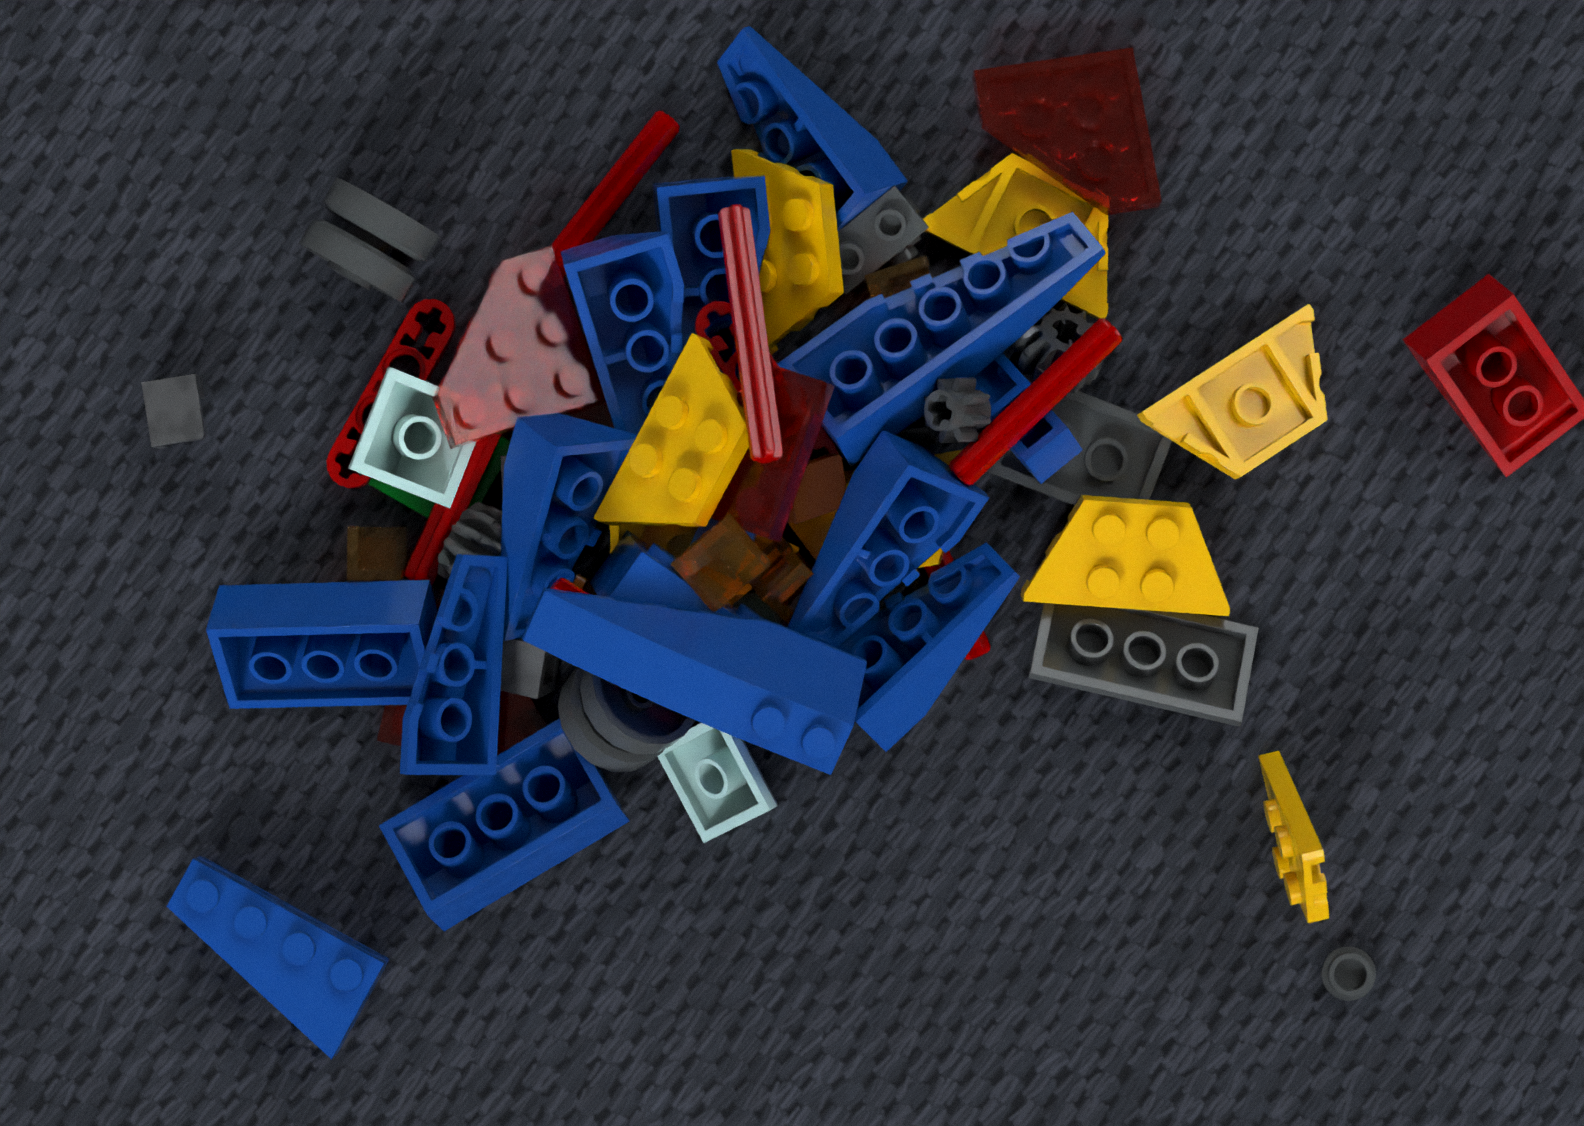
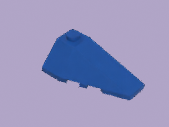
(806, 126)
(691, 217)
(631, 317)
(550, 494)
(888, 524)
(923, 639)
(456, 694)

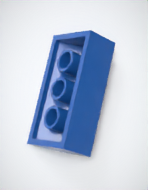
(320, 642)
(502, 829)

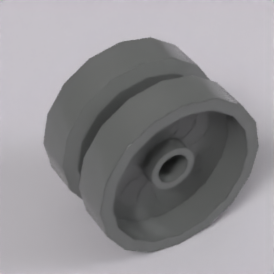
(367, 243)
(615, 725)

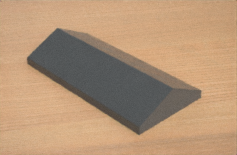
(1148, 658)

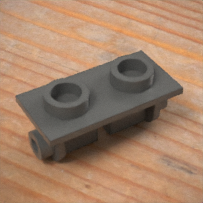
(877, 235)

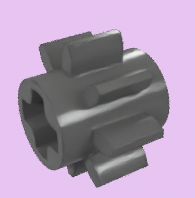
(957, 410)

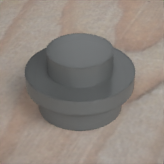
(1348, 973)

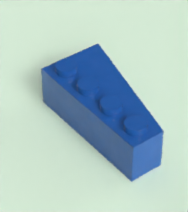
(645, 574)
(285, 954)

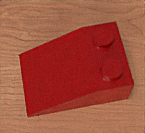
(1497, 374)

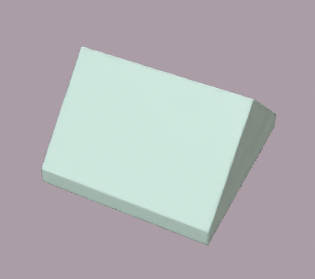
(407, 442)
(716, 780)

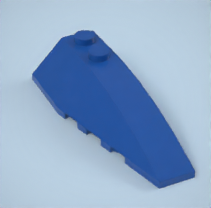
(942, 327)
(713, 668)

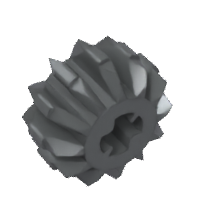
(1049, 340)
(474, 534)

